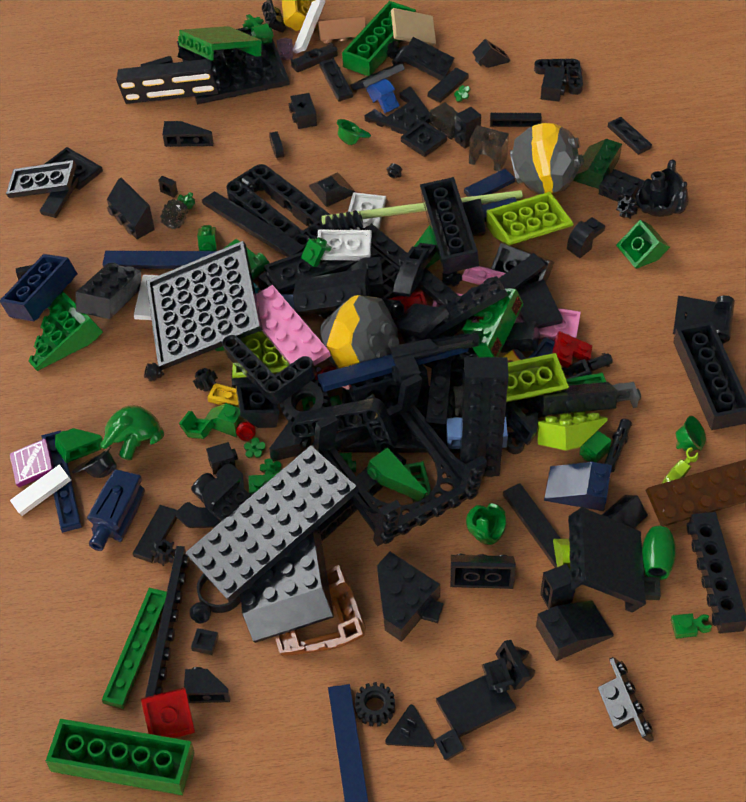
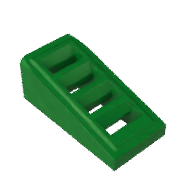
(419, 467)

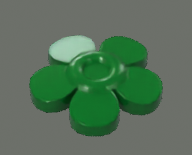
(462, 93)
(254, 448)
(270, 467)

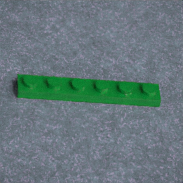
(135, 649)

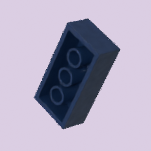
(38, 287)

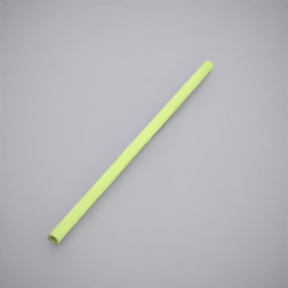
(419, 207)

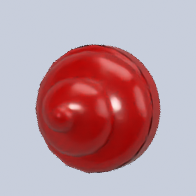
(245, 431)

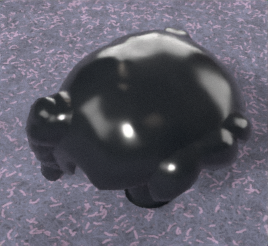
(664, 193)

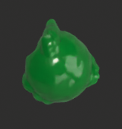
(132, 426)

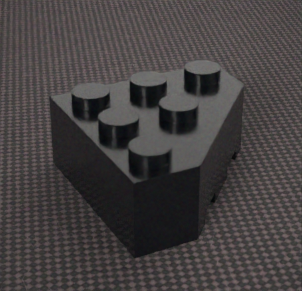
(404, 594)

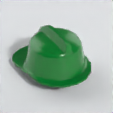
(350, 132)
(691, 435)

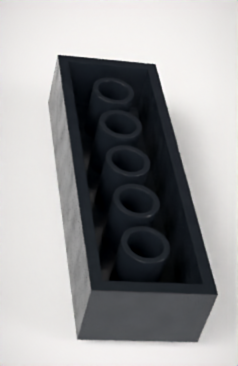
(449, 225)
(711, 375)

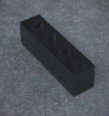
(578, 399)

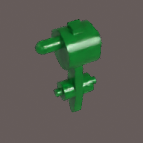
(258, 29)

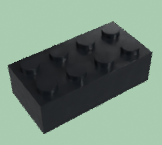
(108, 290)

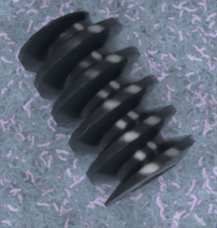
(344, 222)

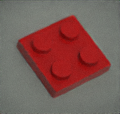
(168, 714)

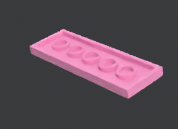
(287, 329)

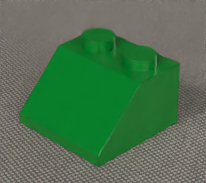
(642, 245)

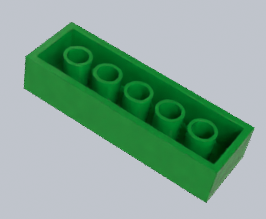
(371, 44)
(120, 756)

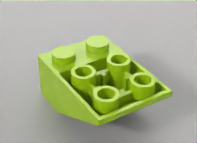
(569, 429)

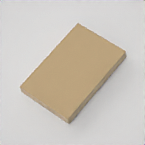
(413, 24)

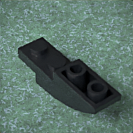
(412, 269)

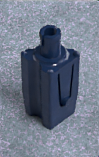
(115, 508)

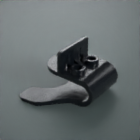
(220, 499)

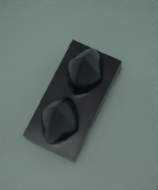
(513, 657)

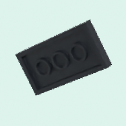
(41, 179)

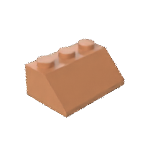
(340, 28)

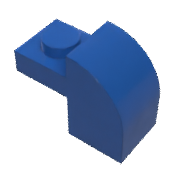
(383, 92)

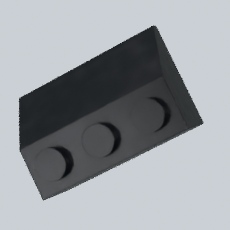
(130, 209)
(510, 256)
(482, 571)

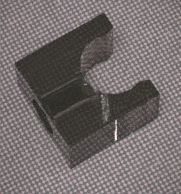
(489, 143)

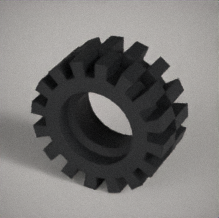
(378, 716)

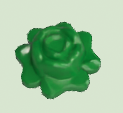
(188, 200)

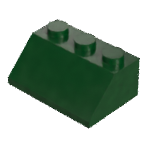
(598, 162)

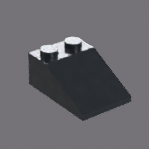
(572, 628)

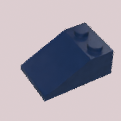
(579, 485)

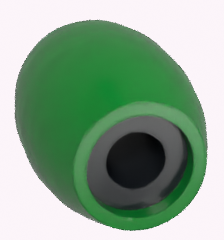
(658, 552)

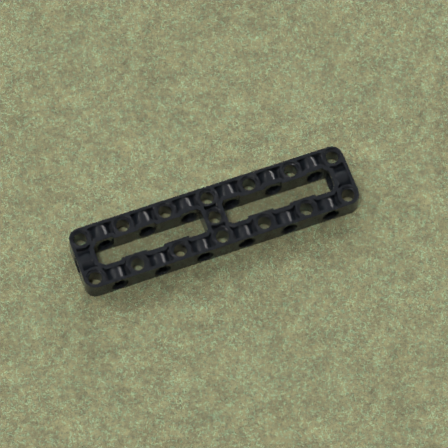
(262, 178)

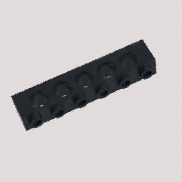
(726, 620)

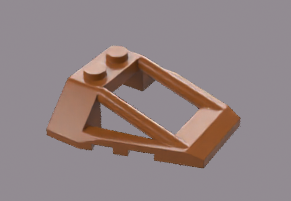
(349, 614)

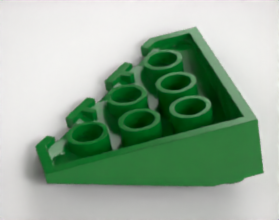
(63, 333)

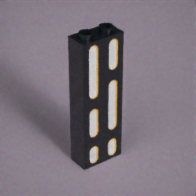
(168, 81)

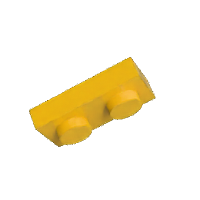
(223, 394)

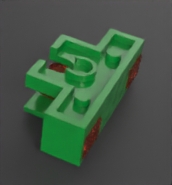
(495, 324)

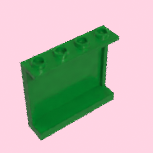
(206, 40)

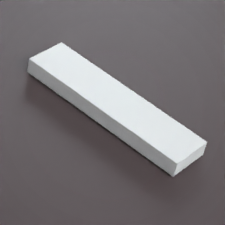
(308, 26)

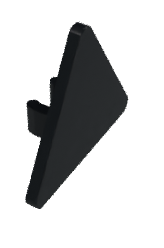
(410, 731)

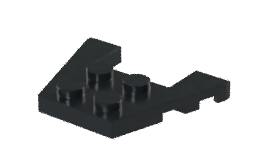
(405, 117)

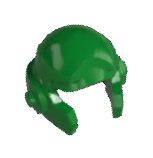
(486, 523)

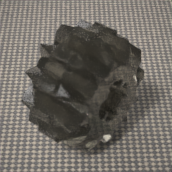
(174, 214)

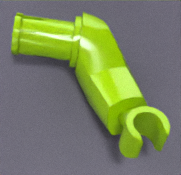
(681, 467)

